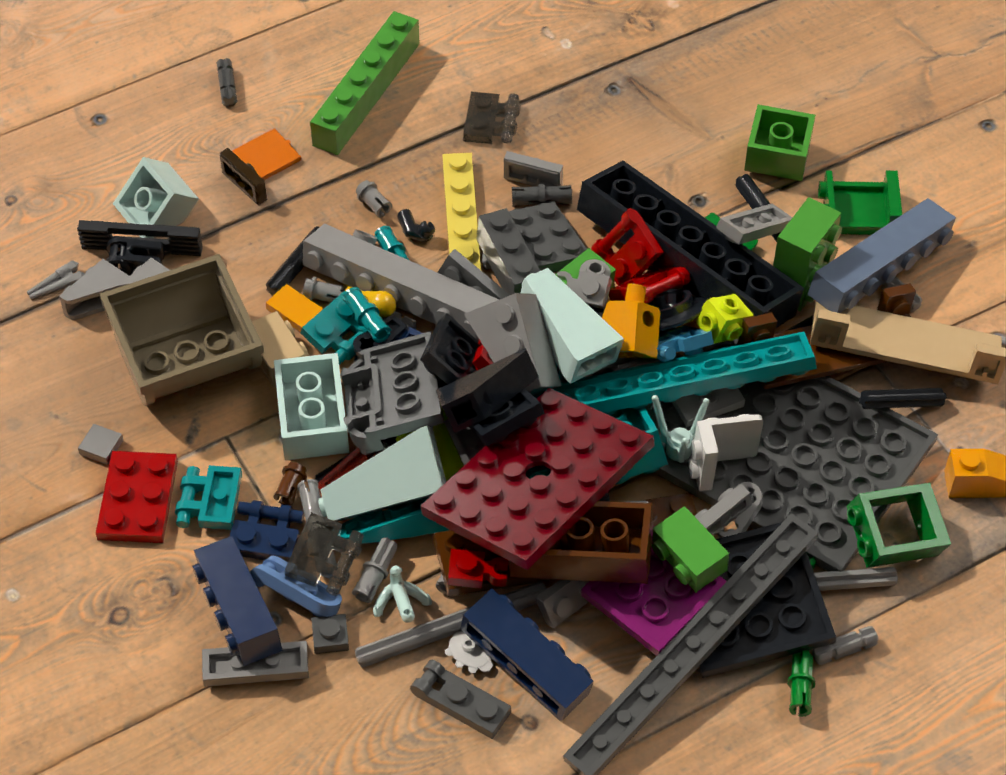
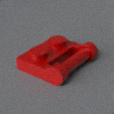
(635, 254)
(655, 281)

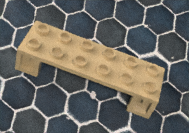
(910, 342)

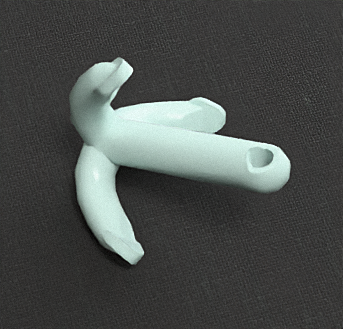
(400, 590)

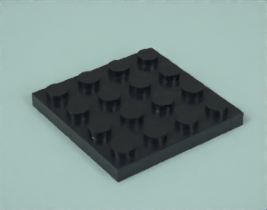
(784, 620)

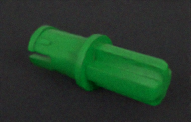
(801, 683)

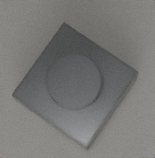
(330, 634)

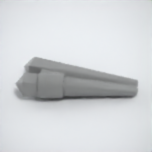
(58, 280)

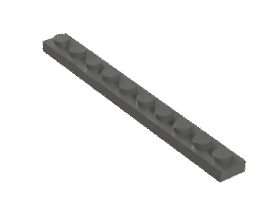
(690, 647)

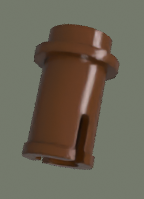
(287, 489)

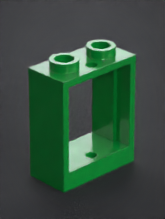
(925, 515)

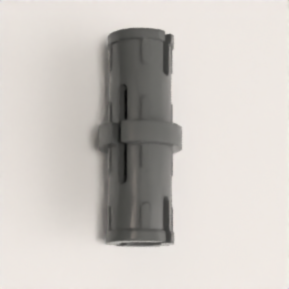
(541, 194)

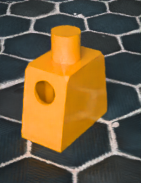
(635, 323)

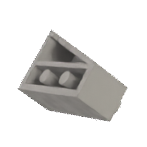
(513, 326)

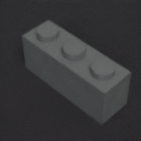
(505, 250)

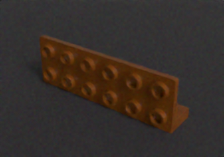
(828, 361)

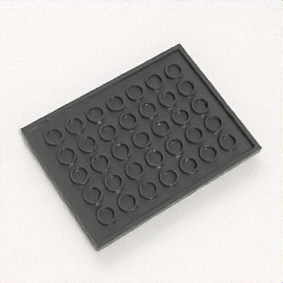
(811, 458)

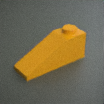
(975, 474)

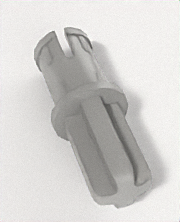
(375, 570)

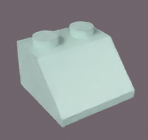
(155, 195)

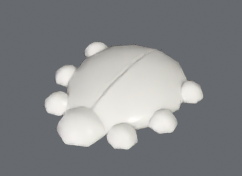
(468, 653)

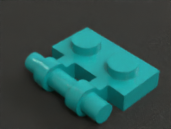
(330, 325)
(218, 499)

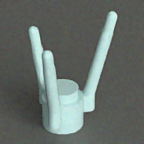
(679, 440)

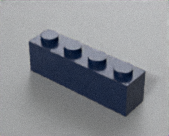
(237, 601)
(527, 654)

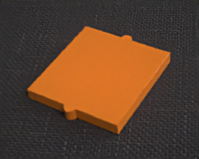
(268, 154)

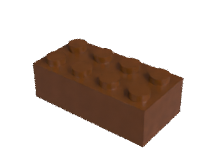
(604, 545)

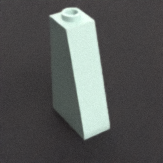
(576, 333)
(391, 478)

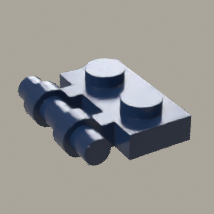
(264, 540)

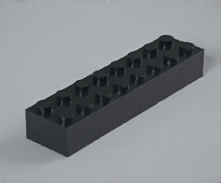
(689, 242)

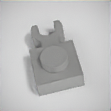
(589, 286)

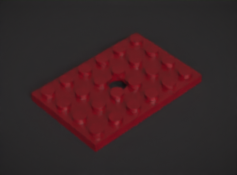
(524, 516)

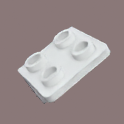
(722, 441)

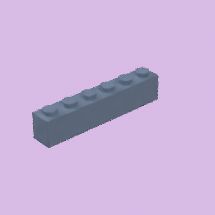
(882, 256)

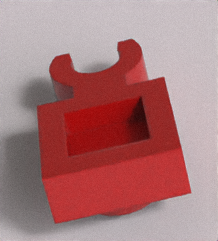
(470, 569)

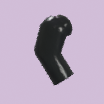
(422, 232)

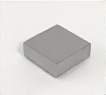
(100, 443)

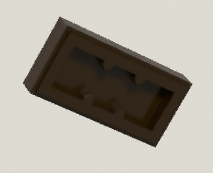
(243, 176)

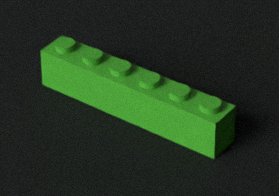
(365, 83)

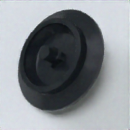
(677, 308)

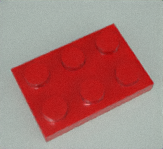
(137, 497)

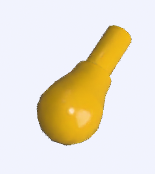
(382, 299)

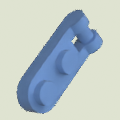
(312, 598)

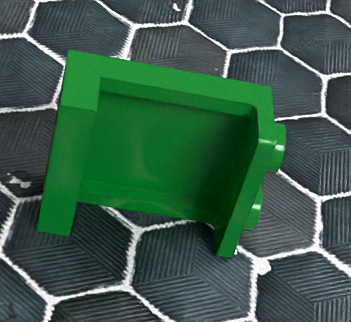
(863, 205)

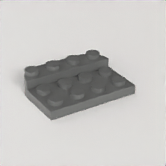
(390, 393)

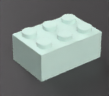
(311, 406)

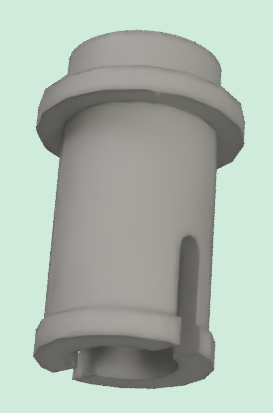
(368, 193)
(320, 290)

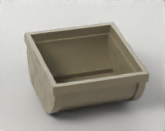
(182, 328)

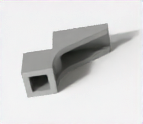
(83, 296)

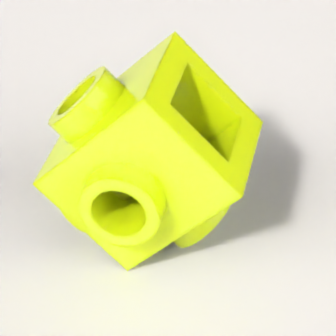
(723, 317)

